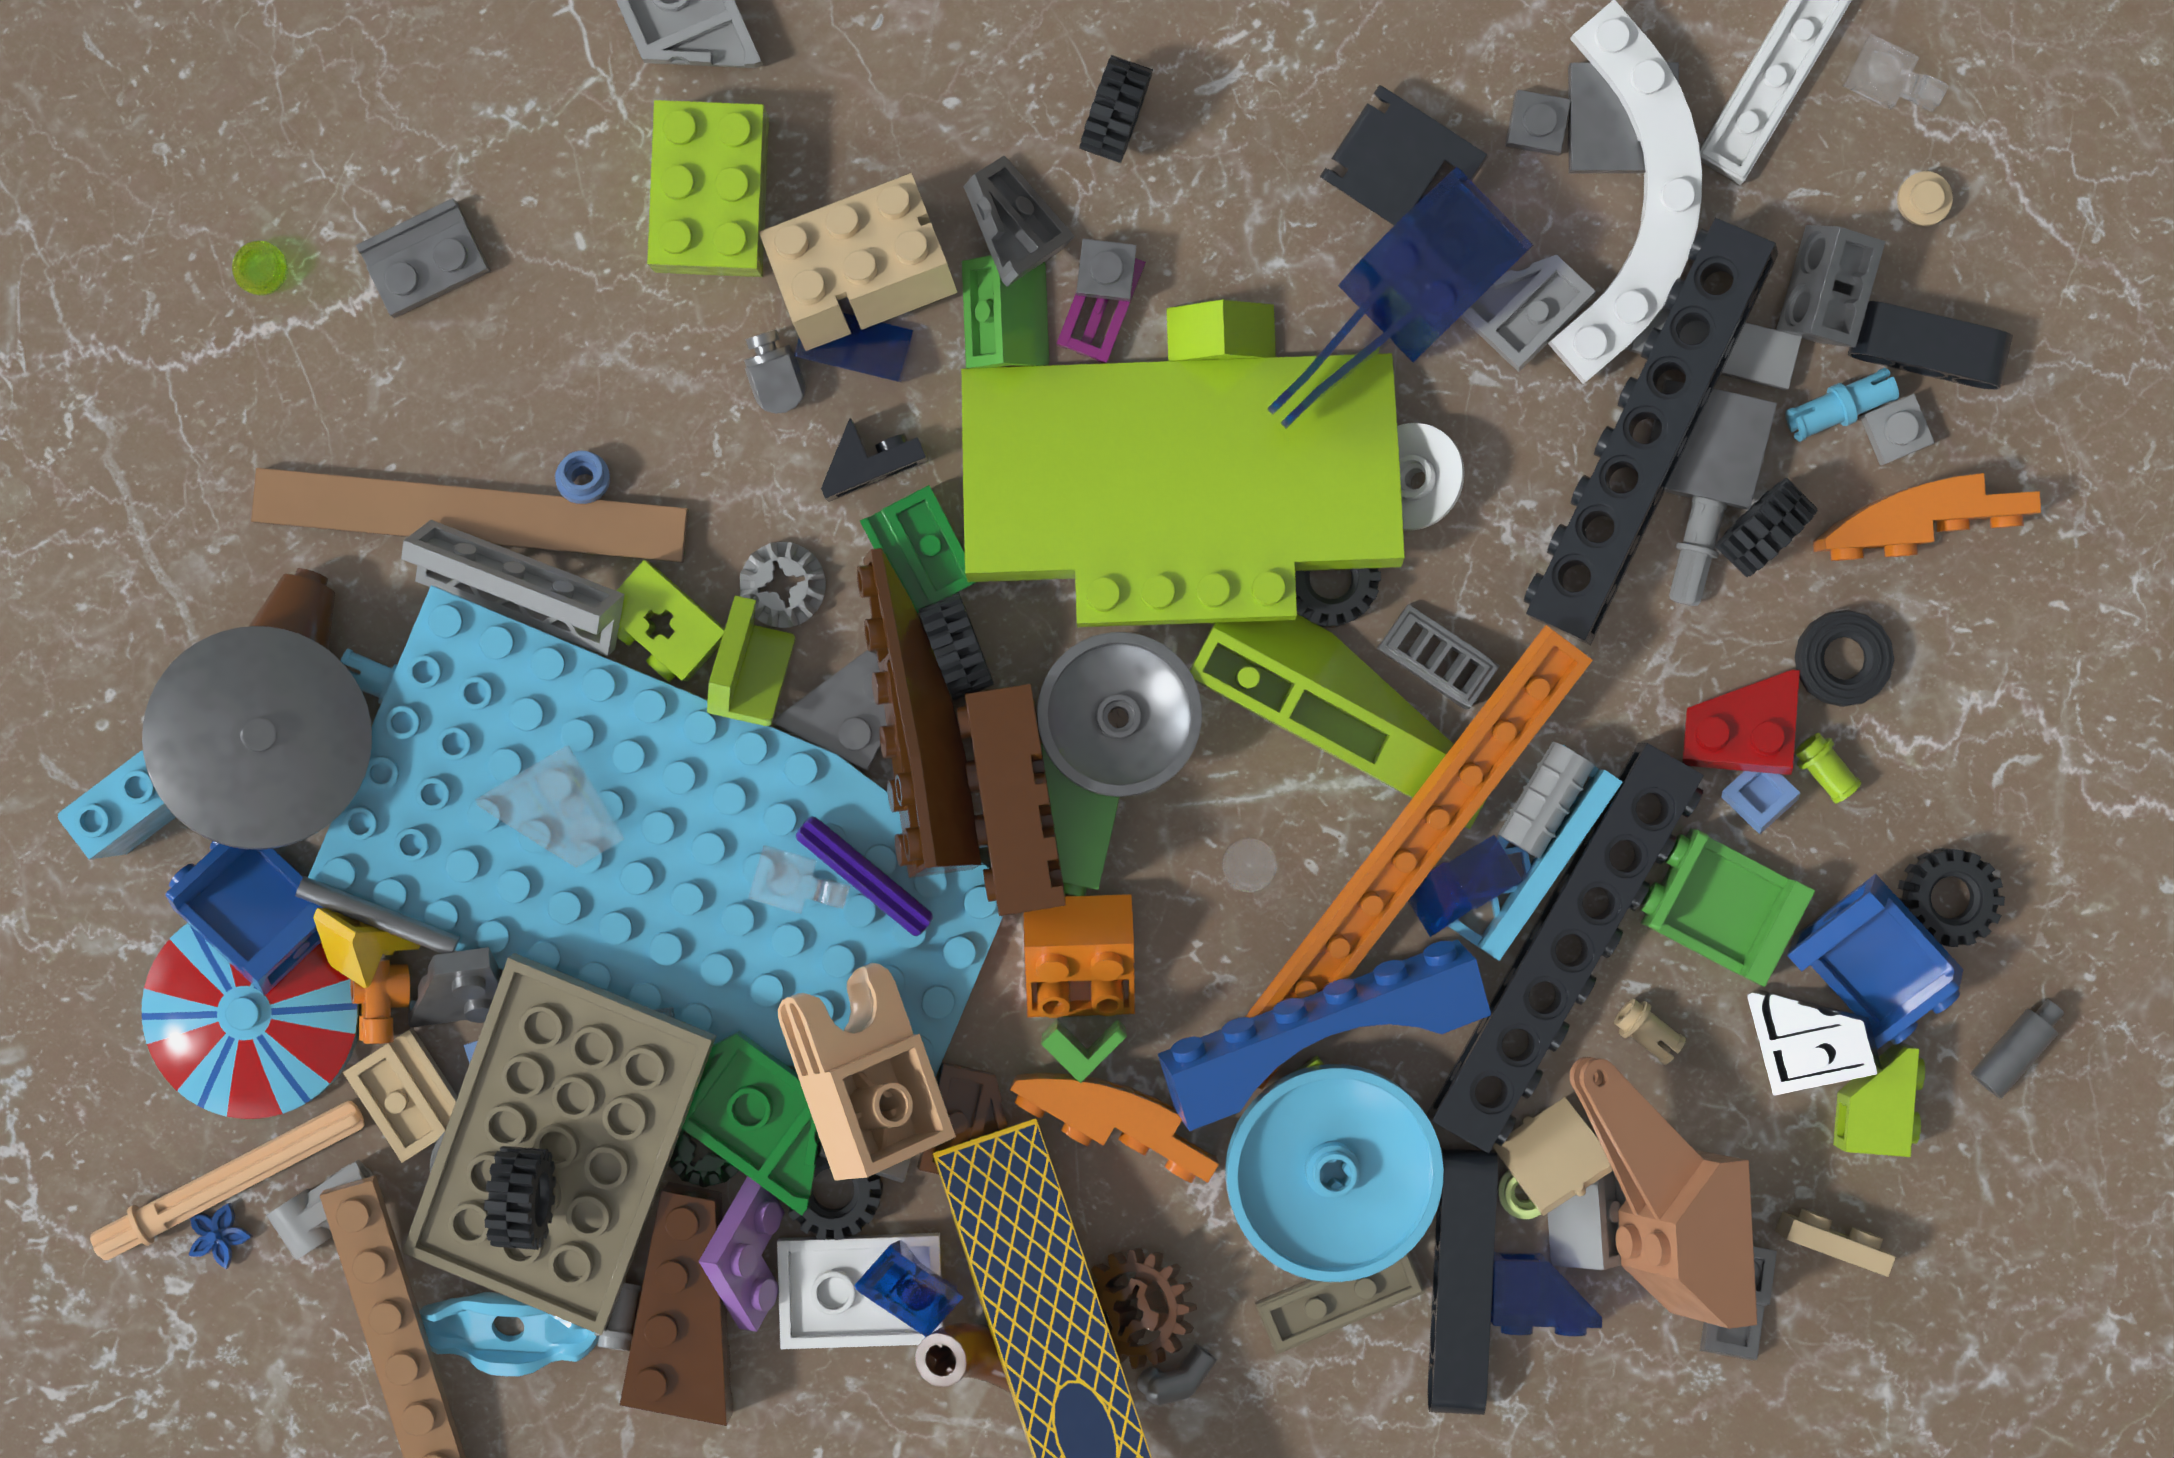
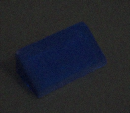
(871, 351)

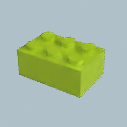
(708, 188)

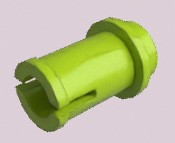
(1827, 767)

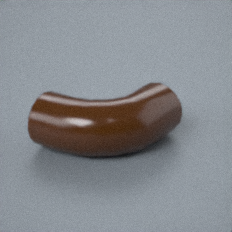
(958, 1353)

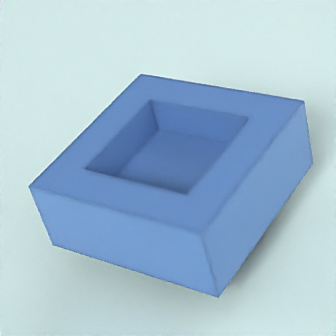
(1760, 797)

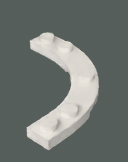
(1670, 191)

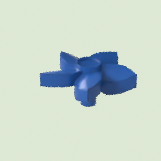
(217, 1235)

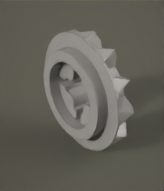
(804, 597)

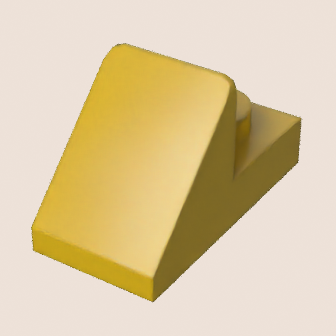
(355, 946)

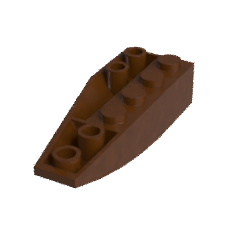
(920, 732)

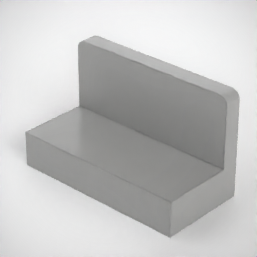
(1586, 1227)

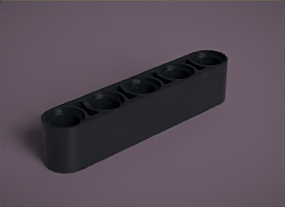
(1463, 1283)

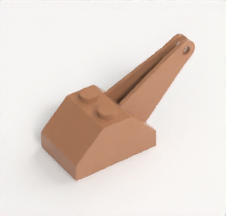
(1684, 1208)

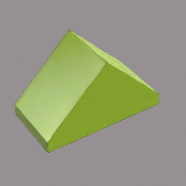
(1221, 331)

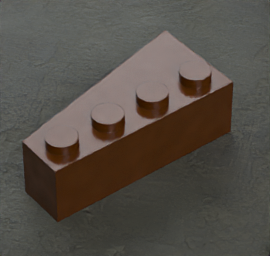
(1014, 800)
(681, 1329)

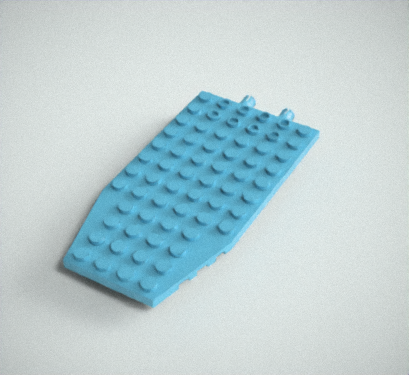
(694, 798)

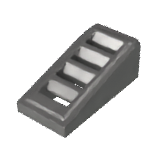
(1476, 683)

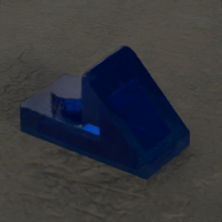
(1463, 885)
(908, 1289)

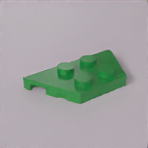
(757, 1119)

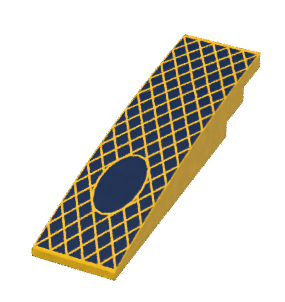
(1039, 1297)

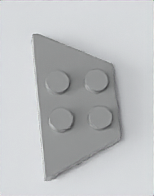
(690, 32)

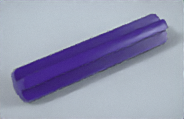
(864, 876)

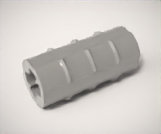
(1546, 799)

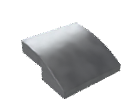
(1724, 449)

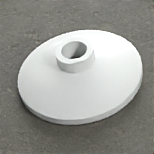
(1434, 453)

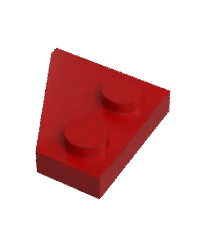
(1745, 728)

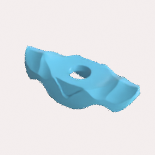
(468, 1329)

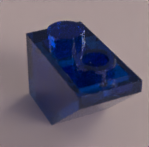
(1535, 1294)

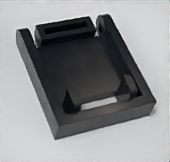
(1397, 157)

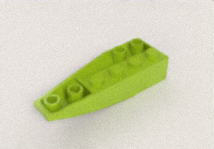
(1324, 696)

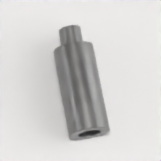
(2018, 1049)

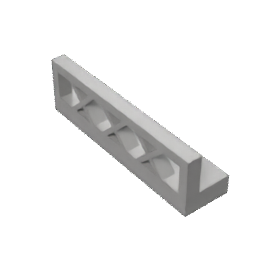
(516, 586)

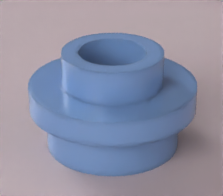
(575, 465)

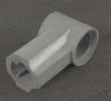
(302, 1219)

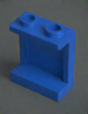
(247, 911)
(1879, 961)

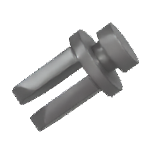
(774, 374)

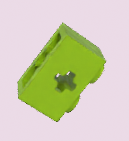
(695, 634)

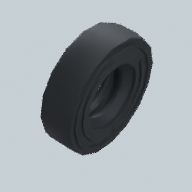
(1876, 650)

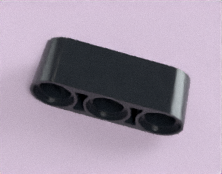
(1932, 346)

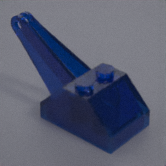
(1421, 278)

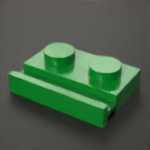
(920, 547)

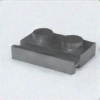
(423, 258)

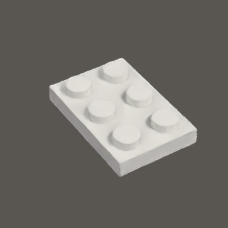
(819, 1294)

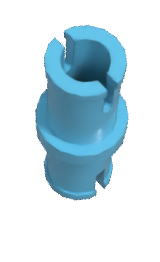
(1842, 404)

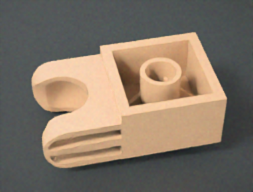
(868, 1082)

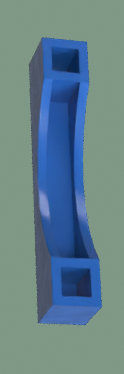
(1221, 1070)

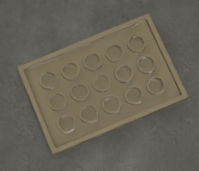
(598, 1090)

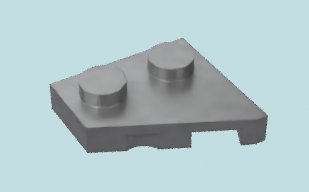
(841, 713)
(456, 988)

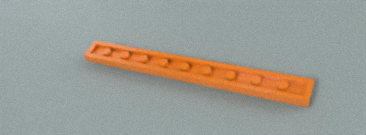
(1430, 821)

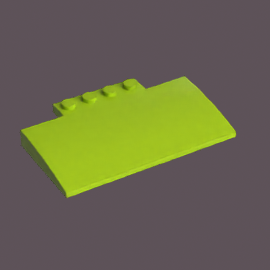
(1178, 483)

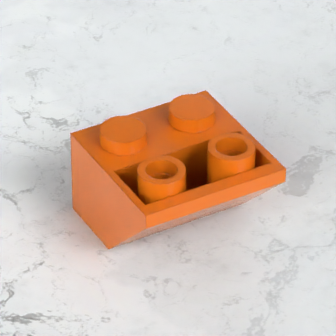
(1080, 958)

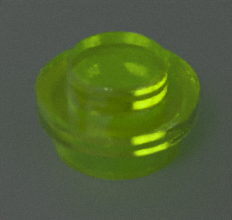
(260, 268)

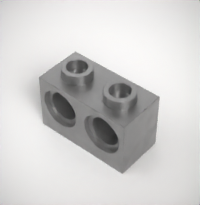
(1831, 285)

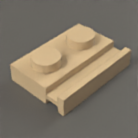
(404, 1094)

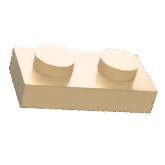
(1815, 1233)

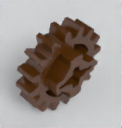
(1157, 1314)

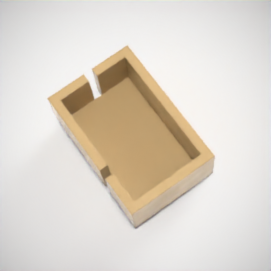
(862, 248)

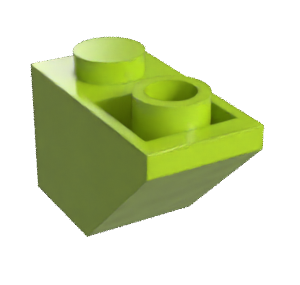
(1878, 1110)

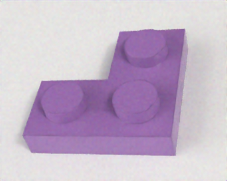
(735, 1257)

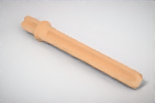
(145, 1222)

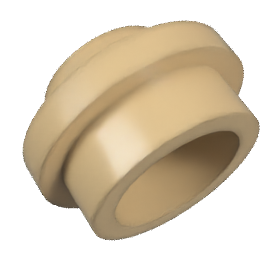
(1924, 198)

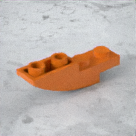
(1907, 517)
(1097, 1106)

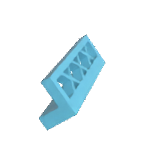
(1542, 872)

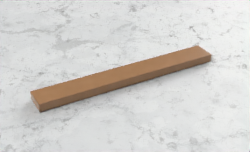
(491, 515)

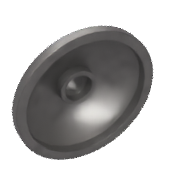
(1128, 675)

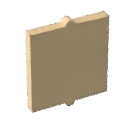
(1554, 1156)

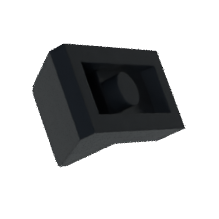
(854, 470)

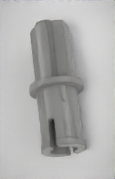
(1697, 551)

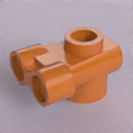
(387, 990)

